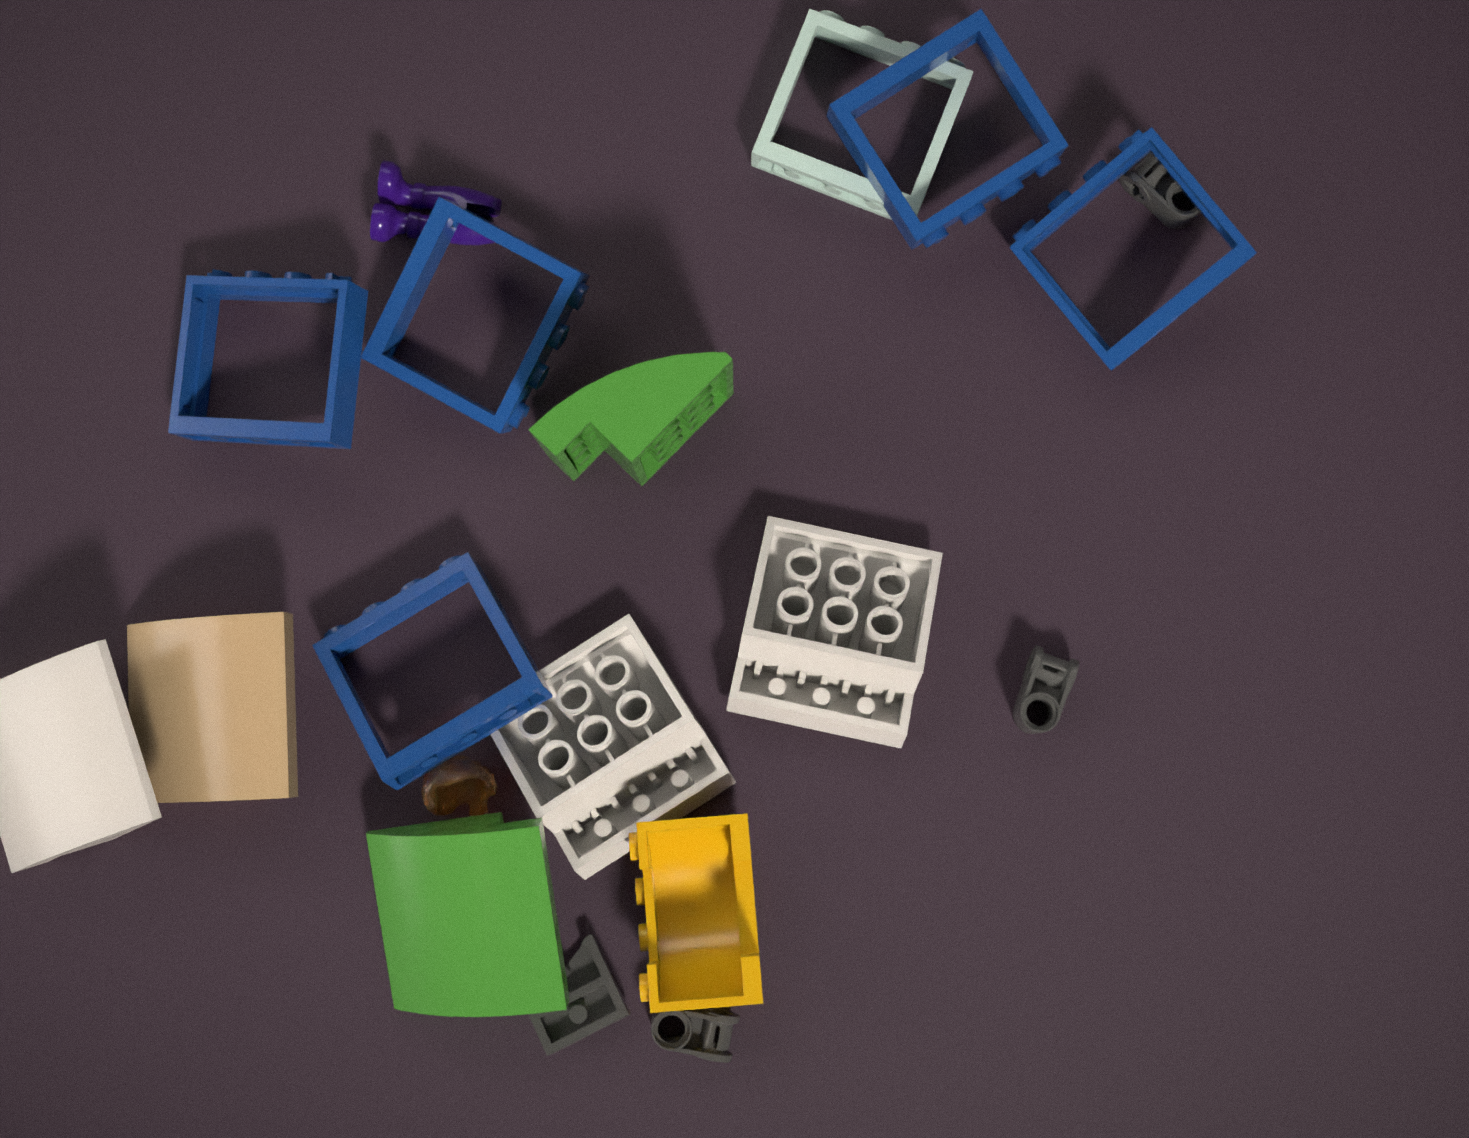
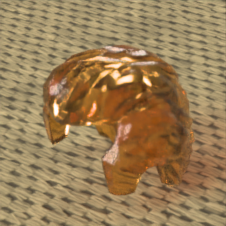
(456, 783)

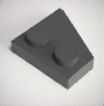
(592, 1003)

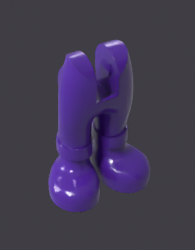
(396, 192)

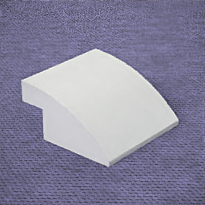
(835, 632)
(610, 748)
(68, 759)

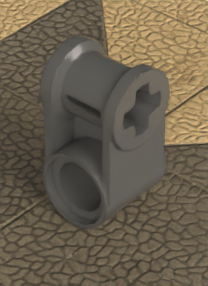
(1157, 193)
(1044, 687)
(699, 1033)

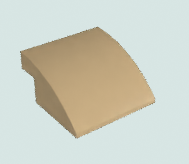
(215, 706)

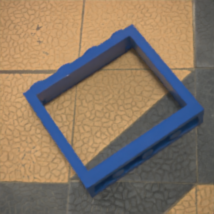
(911, 68)
(1097, 180)
(413, 285)
(197, 348)
(467, 727)

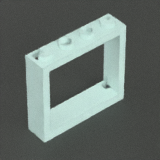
(827, 177)

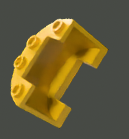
(697, 913)

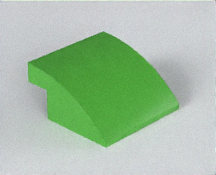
(636, 414)
(469, 917)

